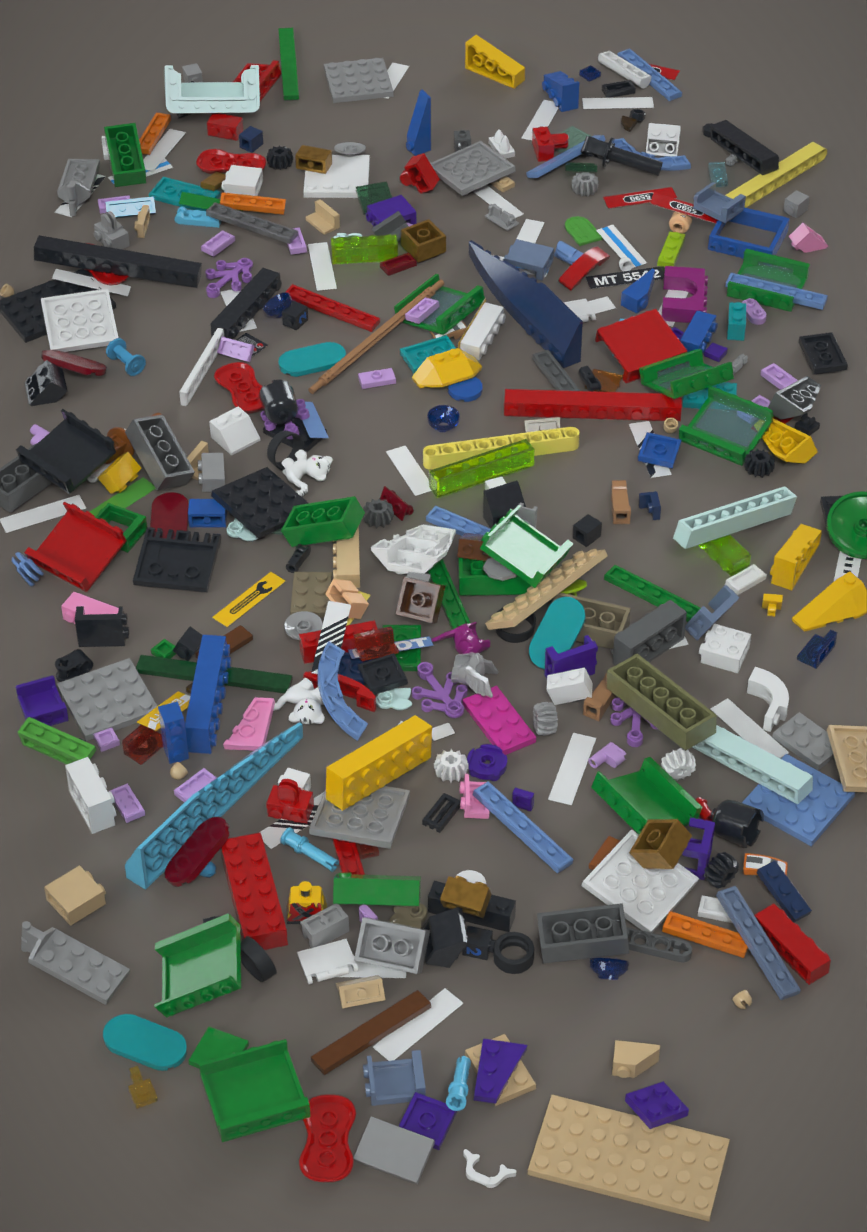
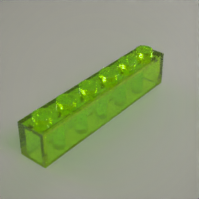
(481, 468)

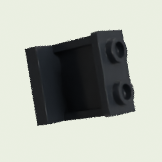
(101, 629)

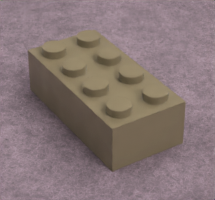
(602, 620)

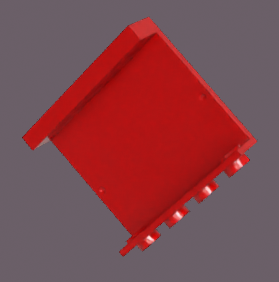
(640, 342)
(78, 547)

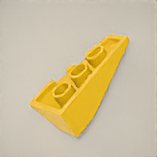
(789, 443)

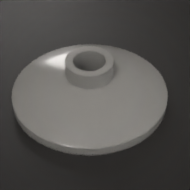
(350, 148)
(302, 623)

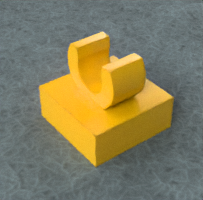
(772, 603)

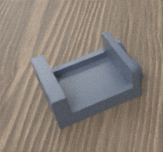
(717, 204)
(531, 257)
(704, 619)
(394, 1080)

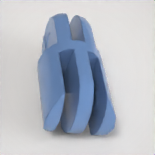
(567, 253)
(26, 567)

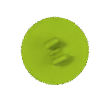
(574, 587)

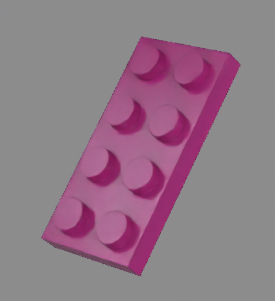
(499, 721)

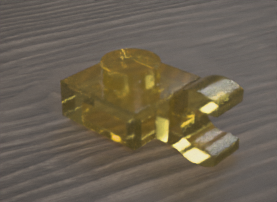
(141, 1091)

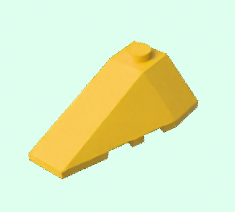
(839, 601)

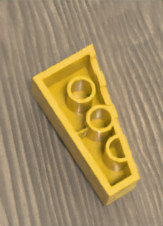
(492, 63)
(795, 556)

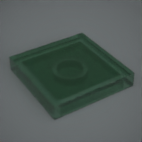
(585, 167)
(372, 194)

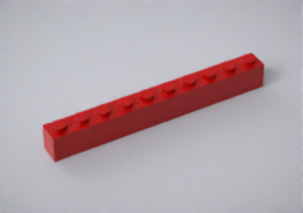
(591, 405)

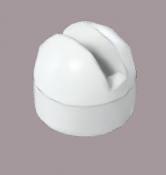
(628, 264)

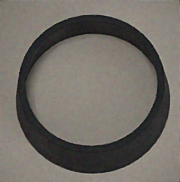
(275, 442)
(520, 637)
(256, 960)

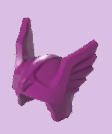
(465, 639)

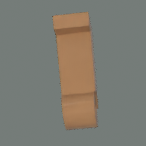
(620, 501)
(600, 700)

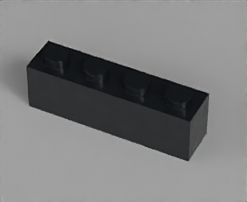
(498, 915)

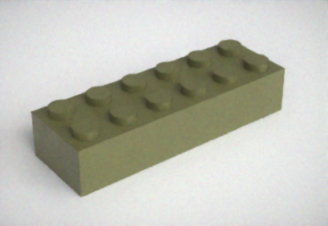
(661, 702)

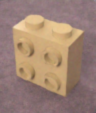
(75, 895)

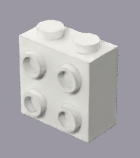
(243, 180)
(725, 648)

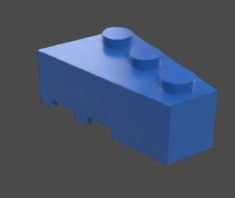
(562, 90)

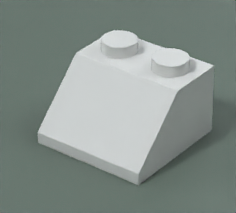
(234, 431)

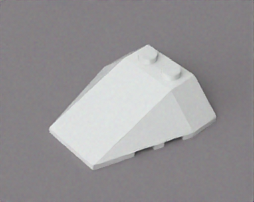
(416, 550)

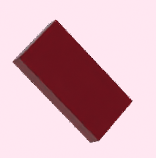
(398, 264)

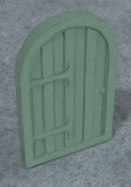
(575, 137)

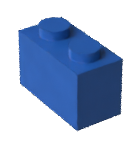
(206, 513)

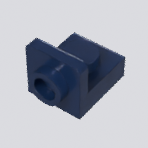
(650, 501)

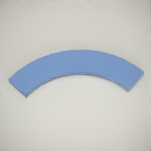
(670, 163)
(332, 694)

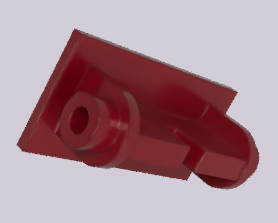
(399, 506)

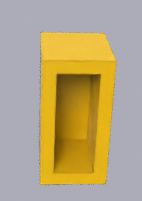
(119, 473)

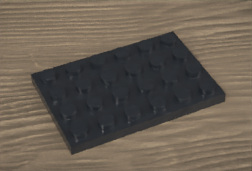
(25, 308)

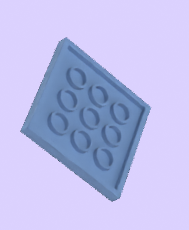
(809, 817)

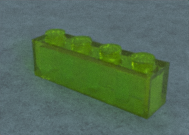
(363, 249)
(727, 554)

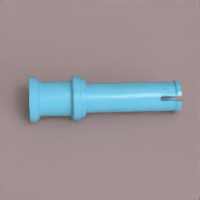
(302, 845)
(458, 1088)

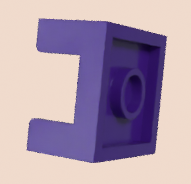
(700, 848)

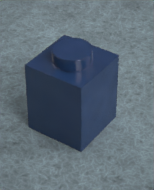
(251, 139)

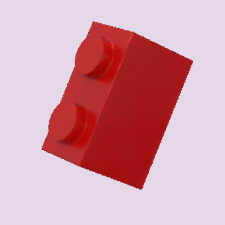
(225, 126)

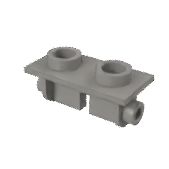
(501, 217)

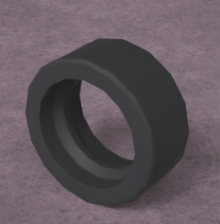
(513, 939)

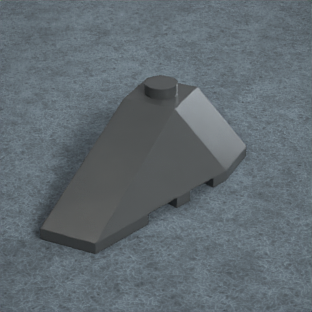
(795, 398)

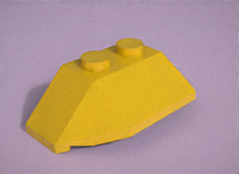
(446, 369)

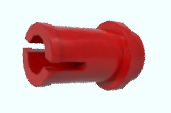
(706, 811)

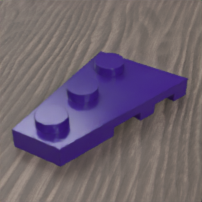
(495, 1068)

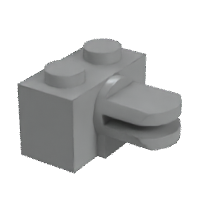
(111, 232)

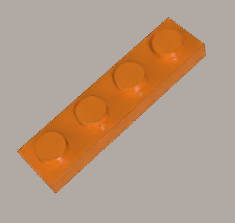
(154, 132)
(253, 203)
(705, 934)

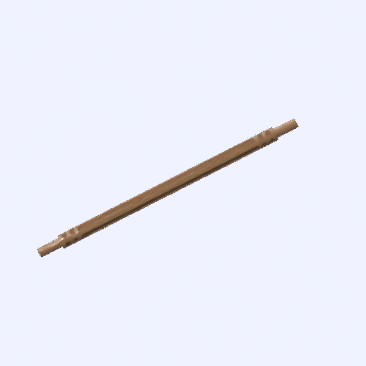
(375, 337)

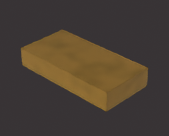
(214, 181)

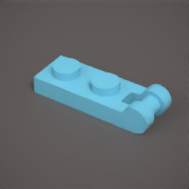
(196, 218)

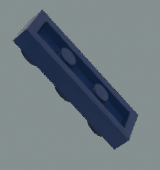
(784, 891)

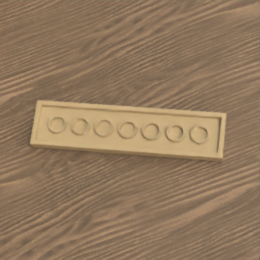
(546, 590)

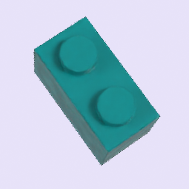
(736, 321)

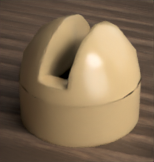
(6, 291)
(669, 423)
(178, 771)
(742, 999)

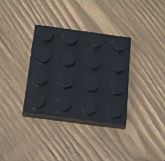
(259, 501)

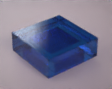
(590, 73)

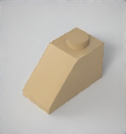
(633, 1058)

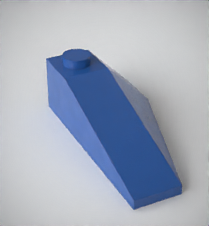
(420, 127)

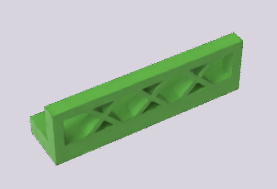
(54, 742)

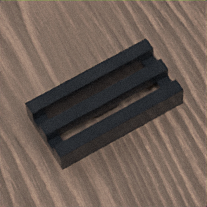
(618, 89)
(436, 823)

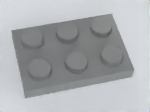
(805, 740)

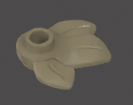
(406, 915)

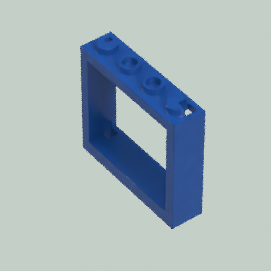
(753, 219)

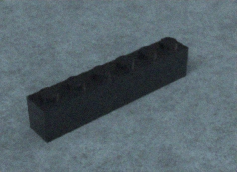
(744, 147)
(247, 303)

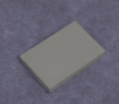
(394, 1150)

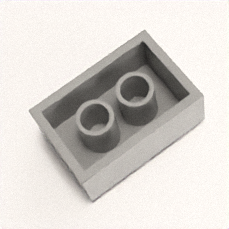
(392, 945)

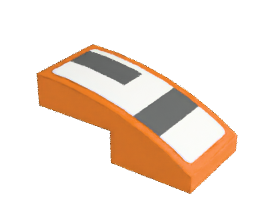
(753, 862)

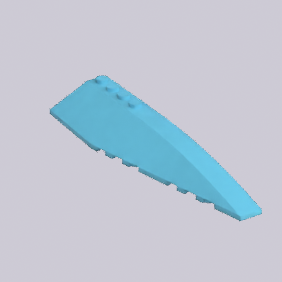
(211, 801)

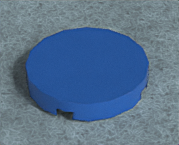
(466, 390)

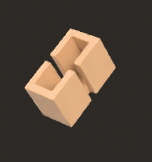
(346, 592)

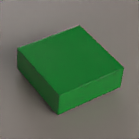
(163, 649)

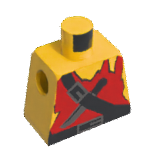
(304, 902)

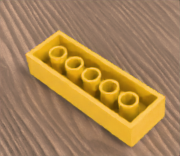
(378, 762)

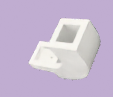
(773, 691)

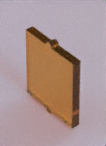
(608, 380)

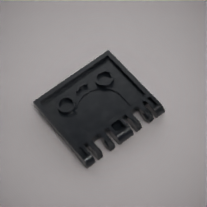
(176, 561)

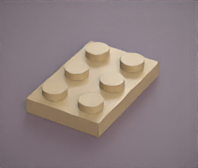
(518, 1083)

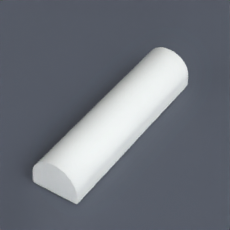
(625, 69)

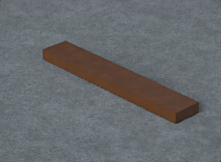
(370, 1032)

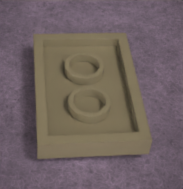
(310, 591)

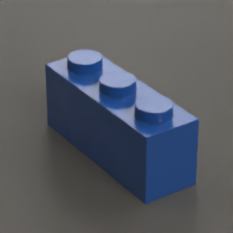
(699, 331)
(173, 732)

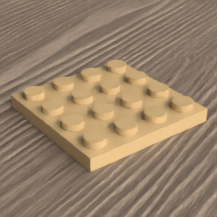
(850, 754)

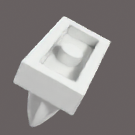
(501, 145)

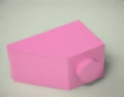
(807, 239)

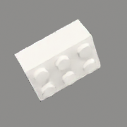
(91, 795)

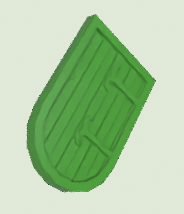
(582, 230)

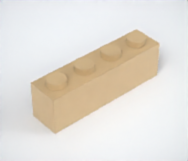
(347, 559)

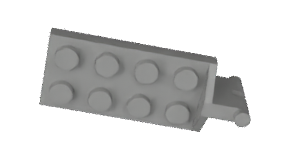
(78, 182)
(73, 962)

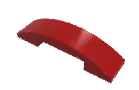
(582, 267)
(352, 689)

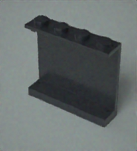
(68, 453)

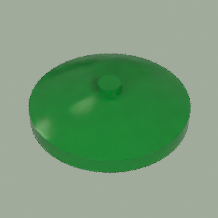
(848, 524)

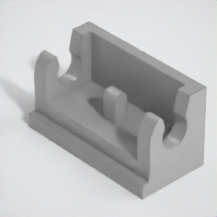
(325, 926)

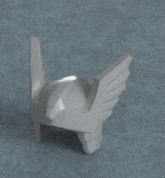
(470, 670)

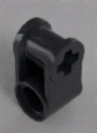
(73, 664)

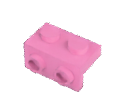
(471, 806)

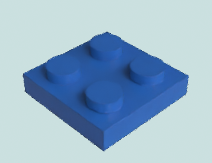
(659, 450)

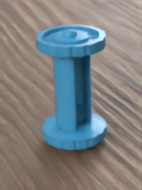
(117, 349)

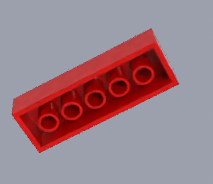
(254, 891)

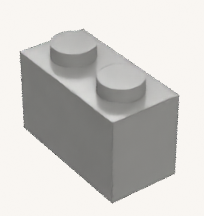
(212, 471)

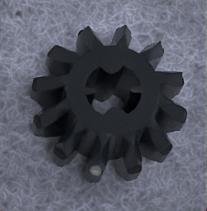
(279, 157)
(759, 463)
(721, 870)

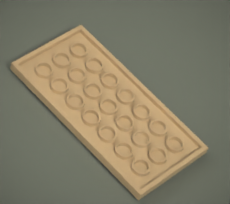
(627, 1160)

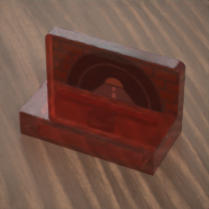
(375, 643)
(142, 744)

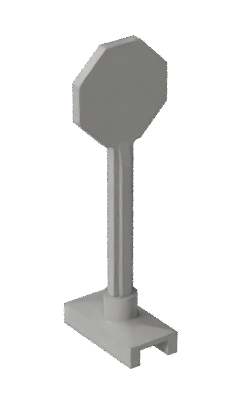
(493, 567)

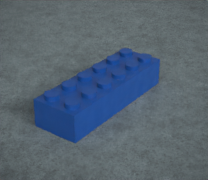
(207, 694)

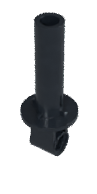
(608, 152)

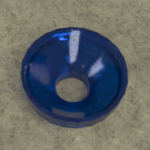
(277, 304)
(443, 414)
(608, 967)

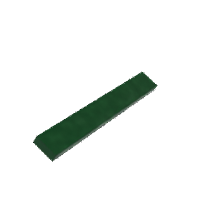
(237, 676)

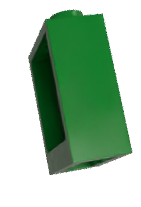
(136, 523)

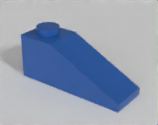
(638, 294)

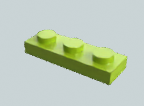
(671, 249)

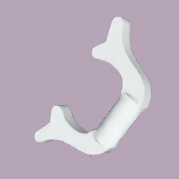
(489, 1182)

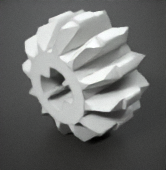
(679, 764)
(451, 765)

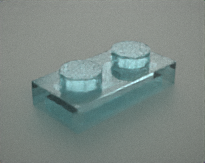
(718, 173)

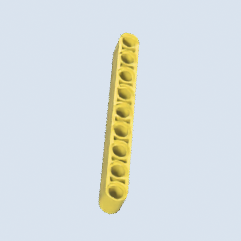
(788, 170)
(542, 441)

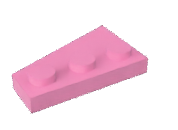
(254, 726)

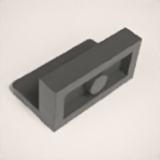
(391, 226)

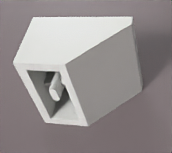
(663, 139)

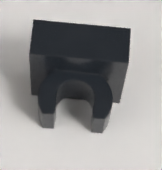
(807, 425)

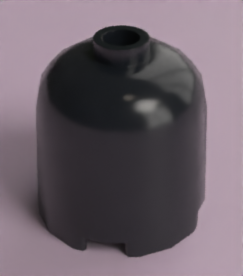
(279, 402)
(737, 822)

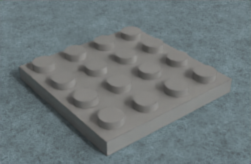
(358, 80)
(472, 168)
(107, 698)
(367, 822)

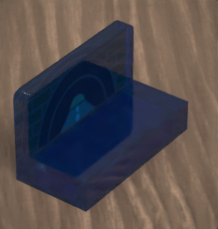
(817, 649)

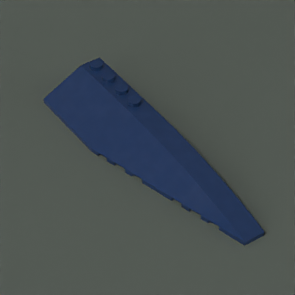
(532, 306)

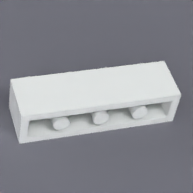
(483, 330)

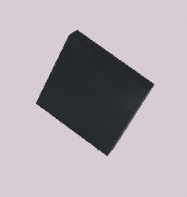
(382, 674)

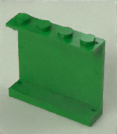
(646, 796)

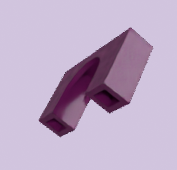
(689, 280)

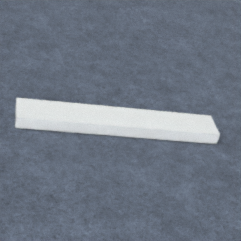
(201, 368)

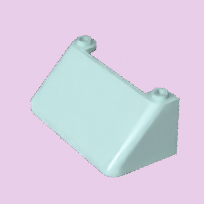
(212, 96)

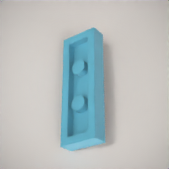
(130, 207)

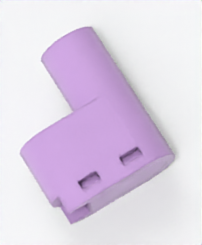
(38, 432)
(610, 754)

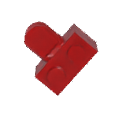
(545, 143)
(419, 174)
(290, 802)

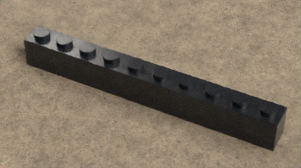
(117, 261)

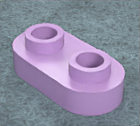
(754, 312)

